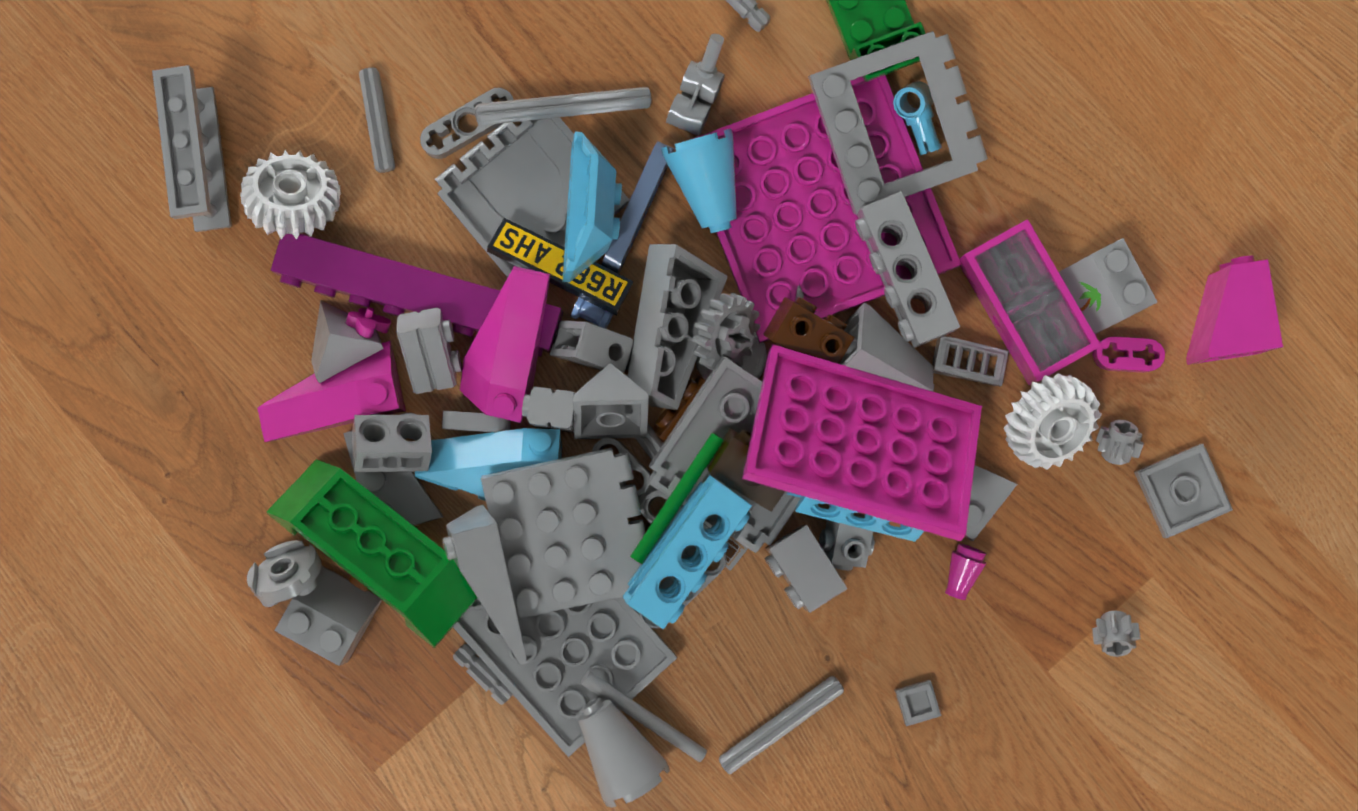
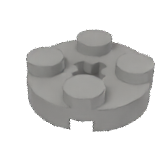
(274, 584)

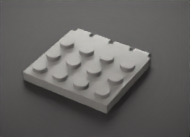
(515, 180)
(723, 402)
(566, 529)

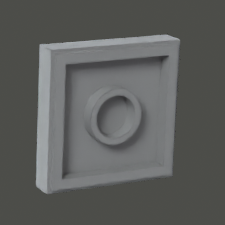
(1183, 491)

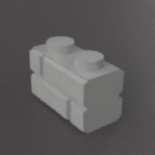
(427, 350)
(549, 409)

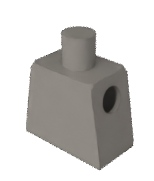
(591, 345)

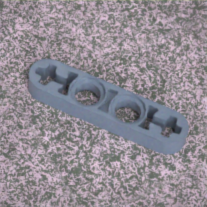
(637, 209)

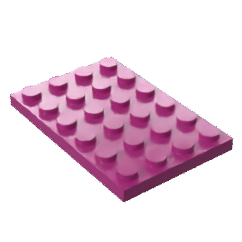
(864, 443)

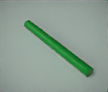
(677, 498)

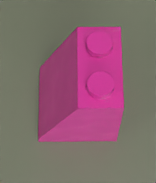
(1236, 313)

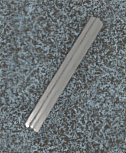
(562, 105)

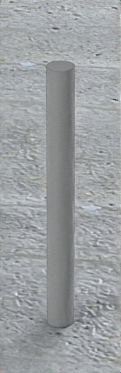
(644, 716)

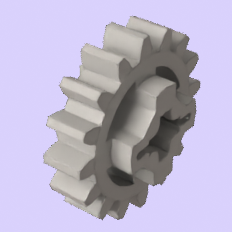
(726, 330)

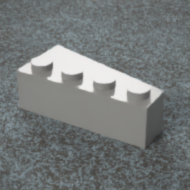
(669, 307)

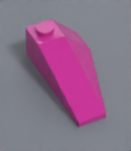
(506, 348)

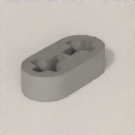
(473, 422)

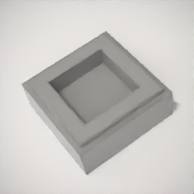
(917, 702)

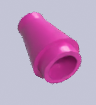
(964, 570)

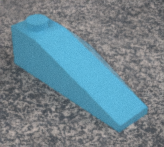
(464, 459)

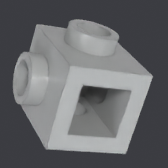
(846, 544)

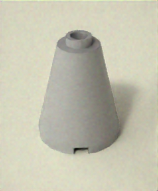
(619, 753)

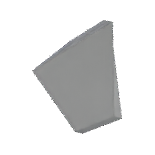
(338, 344)

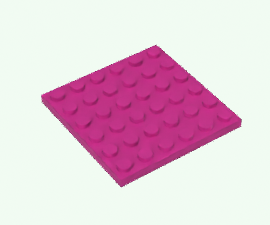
(797, 215)

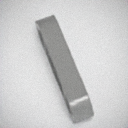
(453, 118)

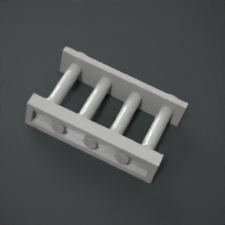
(191, 149)

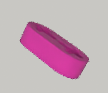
(1128, 363)

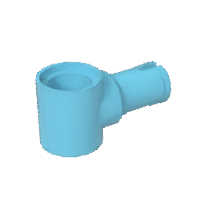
(920, 117)

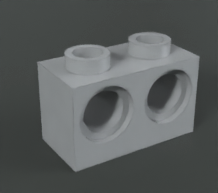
(391, 451)

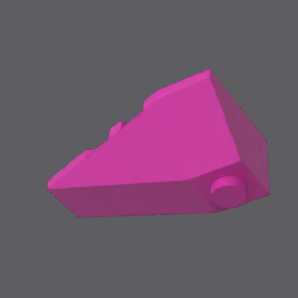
(313, 406)

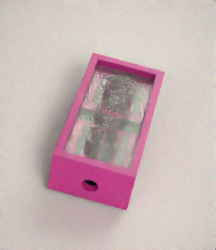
(1028, 302)

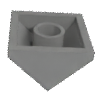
(610, 407)

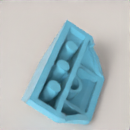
(589, 207)

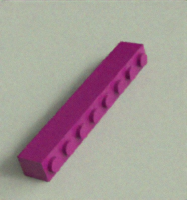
(392, 284)

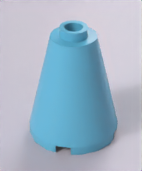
(707, 178)

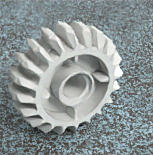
(290, 194)
(1052, 421)

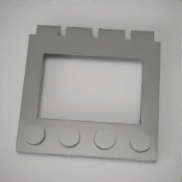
(849, 135)

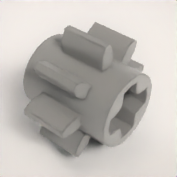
(1119, 442)
(1116, 633)

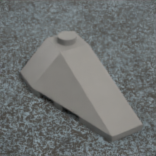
(479, 556)

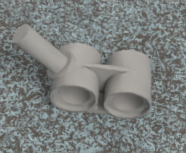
(698, 90)

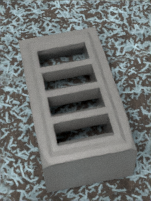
(941, 353)

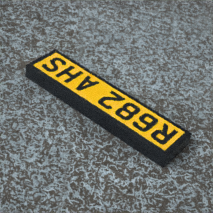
(540, 254)

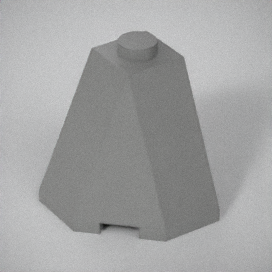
(884, 351)

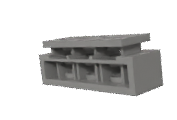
(894, 217)

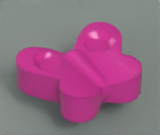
(366, 322)

